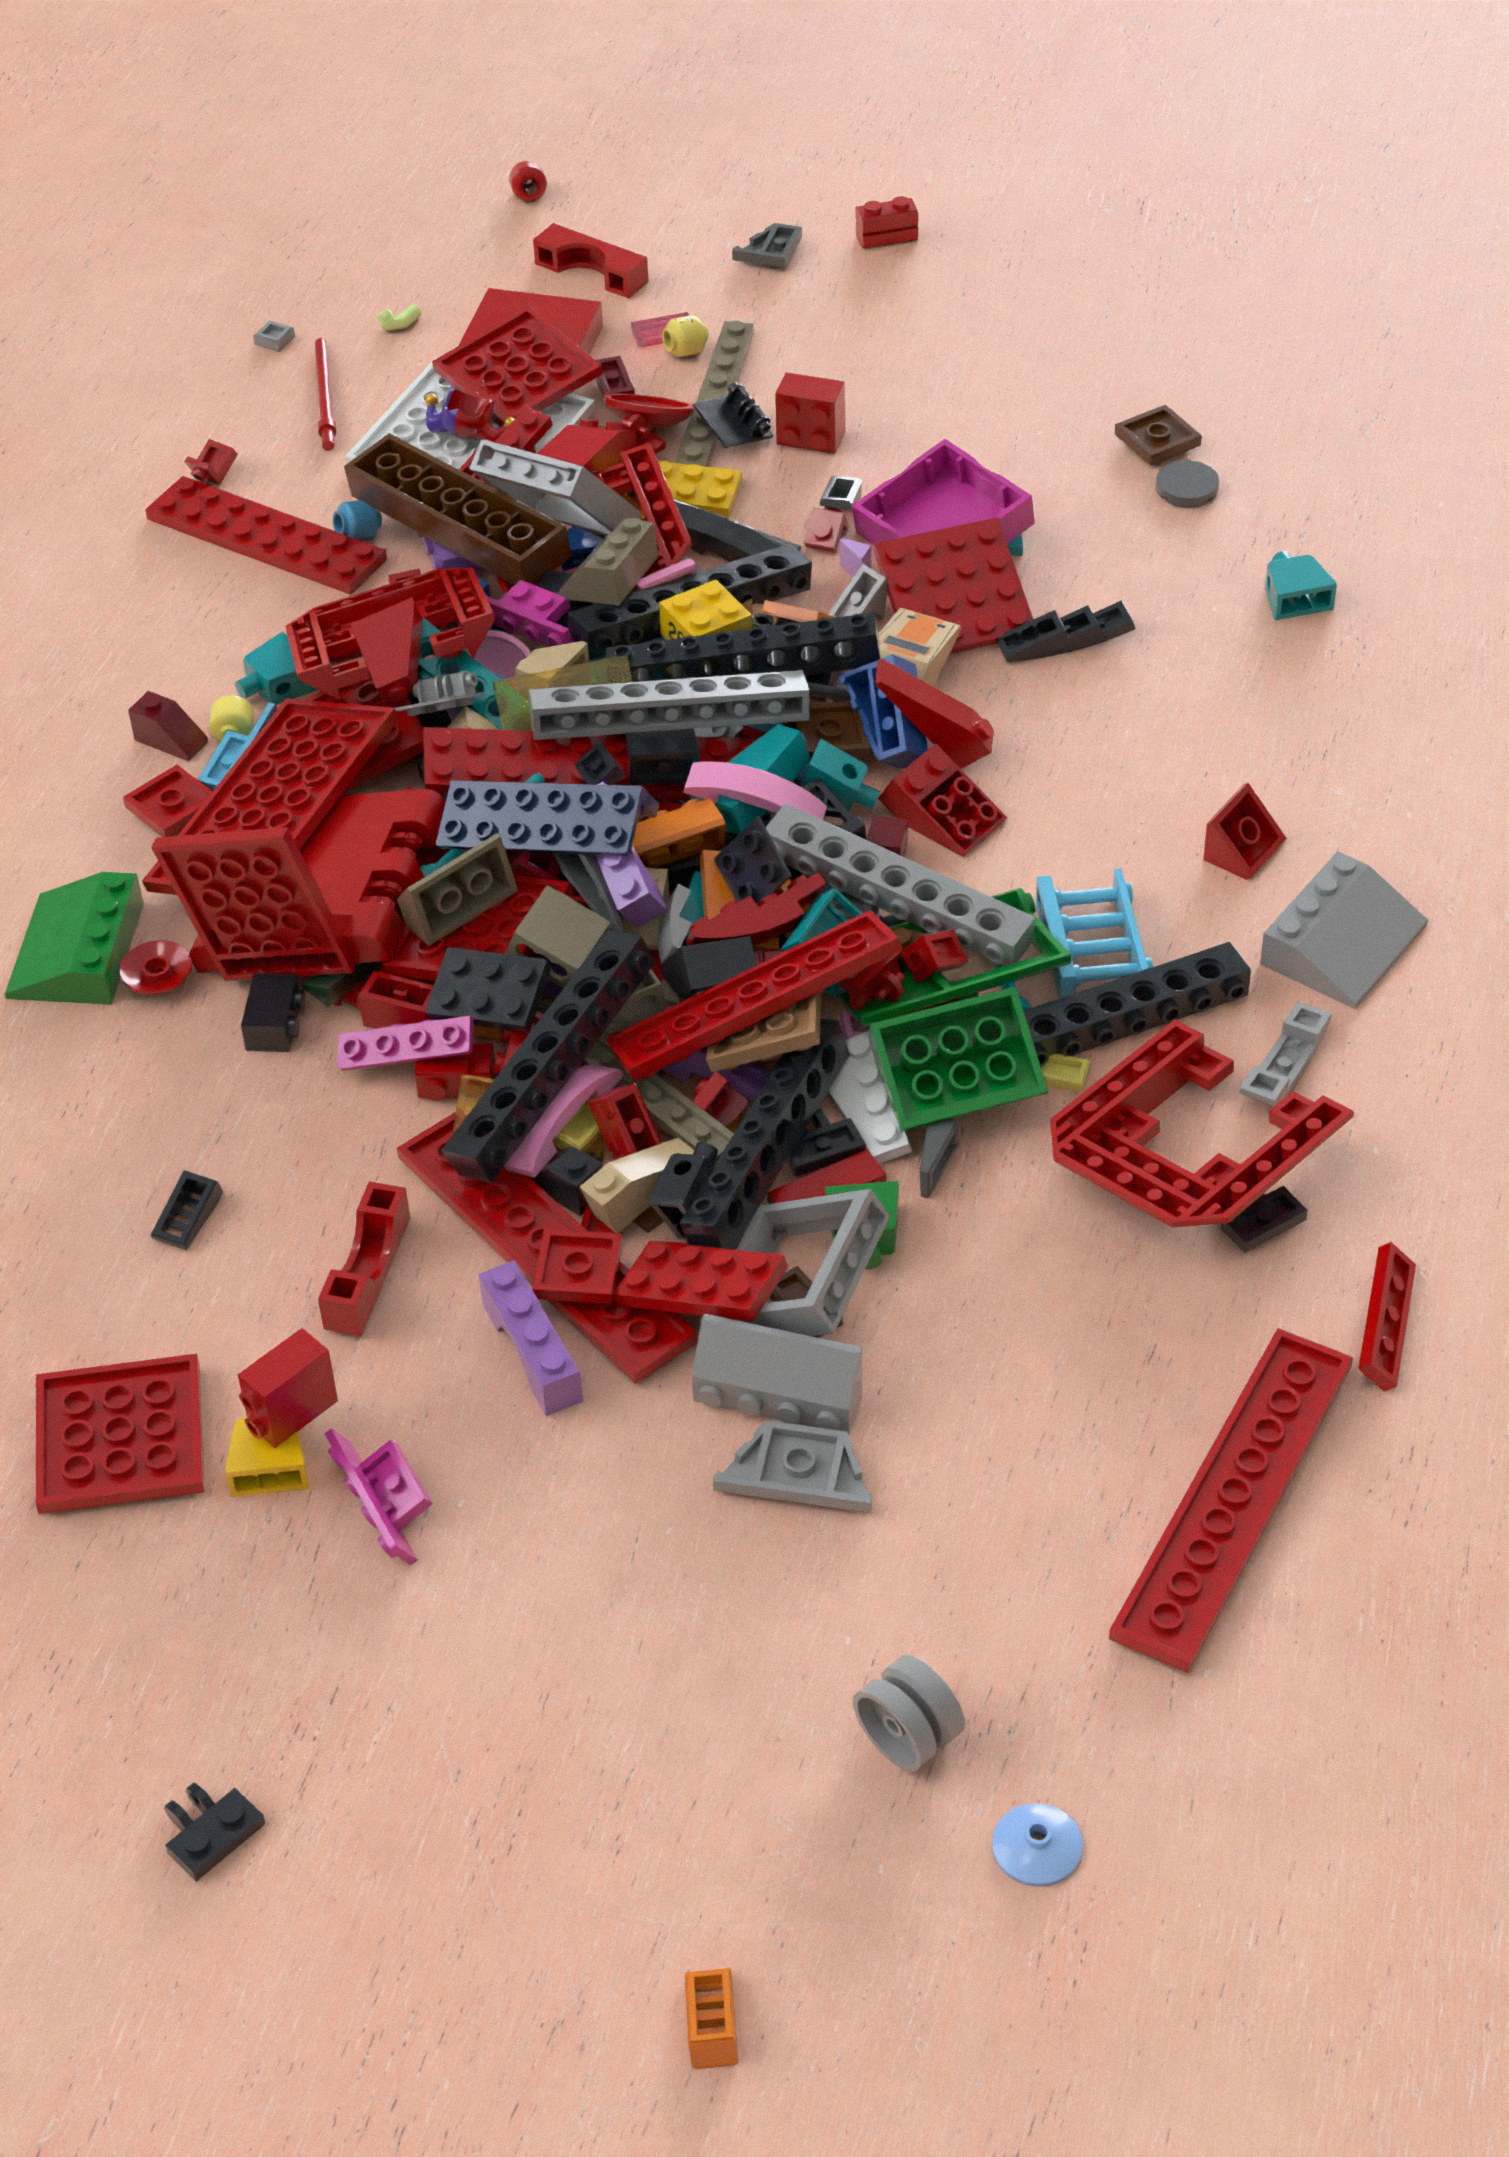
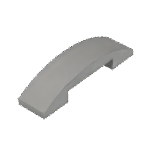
(1289, 1055)

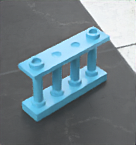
(1050, 902)

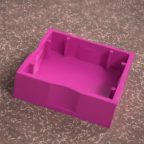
(942, 492)

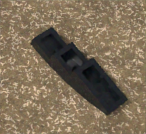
(721, 535)
(1055, 635)

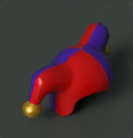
(463, 416)

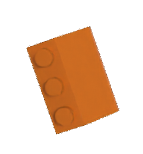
(679, 833)

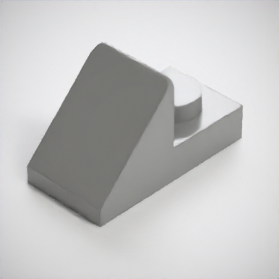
(863, 595)

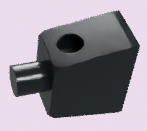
(681, 1183)

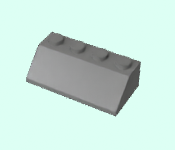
(777, 1374)

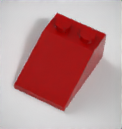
(591, 444)

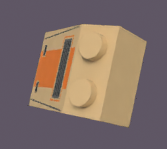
(920, 641)

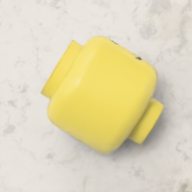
(685, 336)
(230, 714)

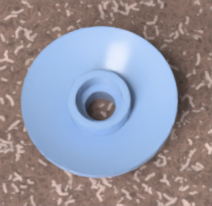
(1033, 1860)

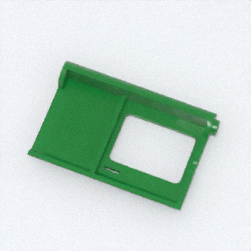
(939, 990)

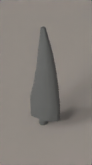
(587, 878)

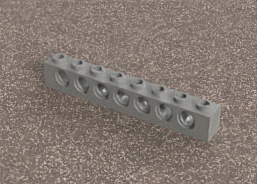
(669, 704)
(901, 886)

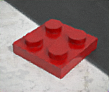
(167, 800)
(577, 1266)

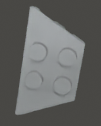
(798, 1467)

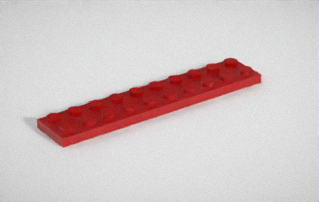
(516, 756)
(512, 1221)
(1230, 1501)

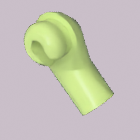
(400, 321)

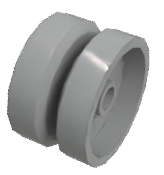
(908, 1713)

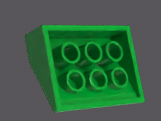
(78, 940)
(957, 1059)

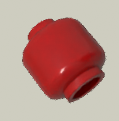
(528, 181)

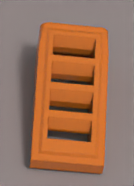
(714, 2045)

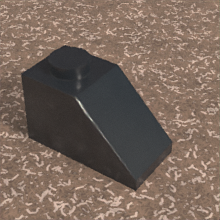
(565, 1175)

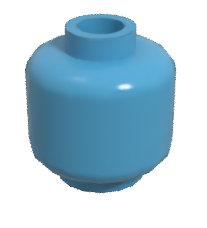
(357, 520)

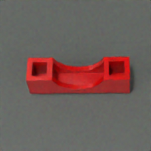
(566, 249)
(352, 1292)

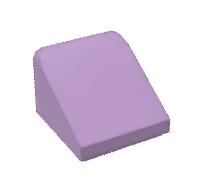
(853, 555)

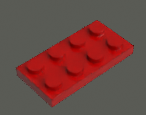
(701, 1280)

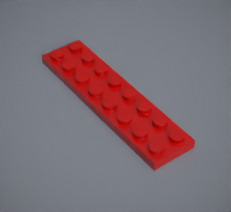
(266, 535)
(753, 995)

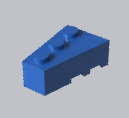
(886, 727)

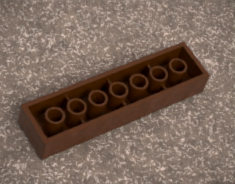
(458, 511)

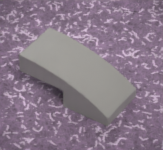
(672, 926)

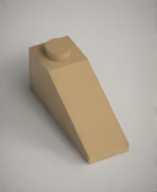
(624, 1185)

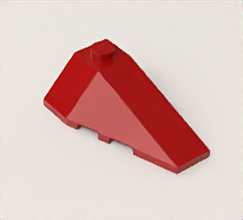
(937, 715)

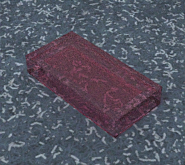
(649, 331)

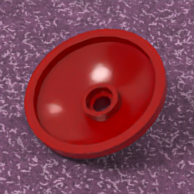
(658, 411)

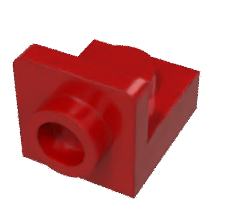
(934, 954)

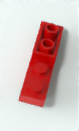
(520, 434)
(761, 922)

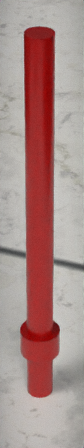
(326, 424)

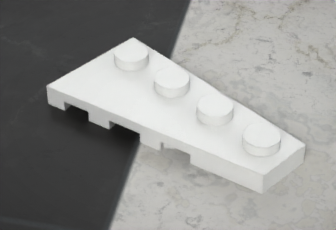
(863, 1099)

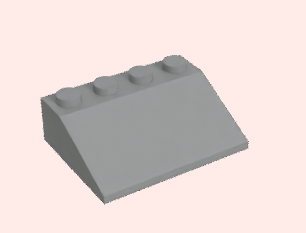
(1342, 931)

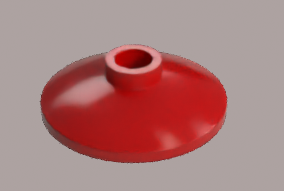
(155, 967)

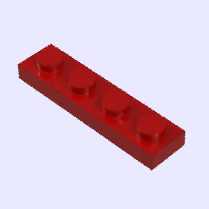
(1387, 1317)

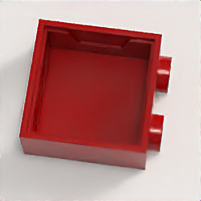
(287, 1388)

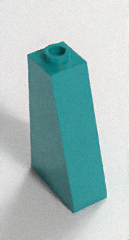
(779, 752)

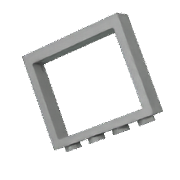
(575, 502)
(860, 1226)

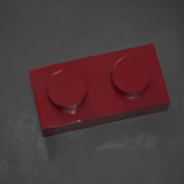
(614, 377)

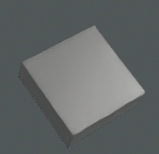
(274, 336)

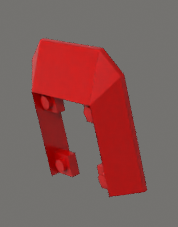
(644, 477)
(441, 598)
(1109, 1124)

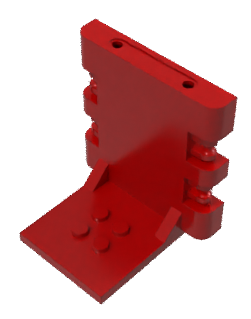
(307, 909)

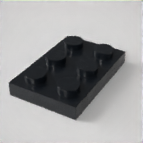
(489, 987)

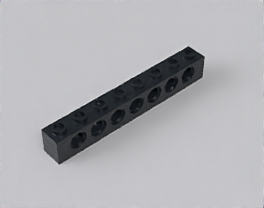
(637, 619)
(807, 646)
(1138, 1002)
(548, 1056)
(764, 1141)

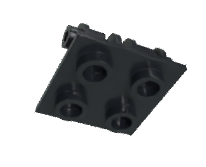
(735, 417)
(752, 864)

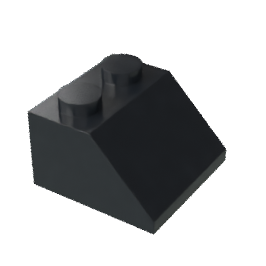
(707, 964)

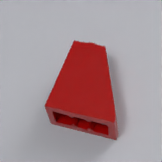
(391, 648)

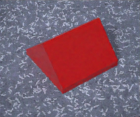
(1242, 834)

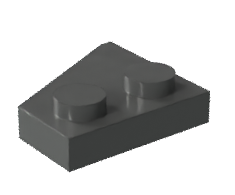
(771, 247)

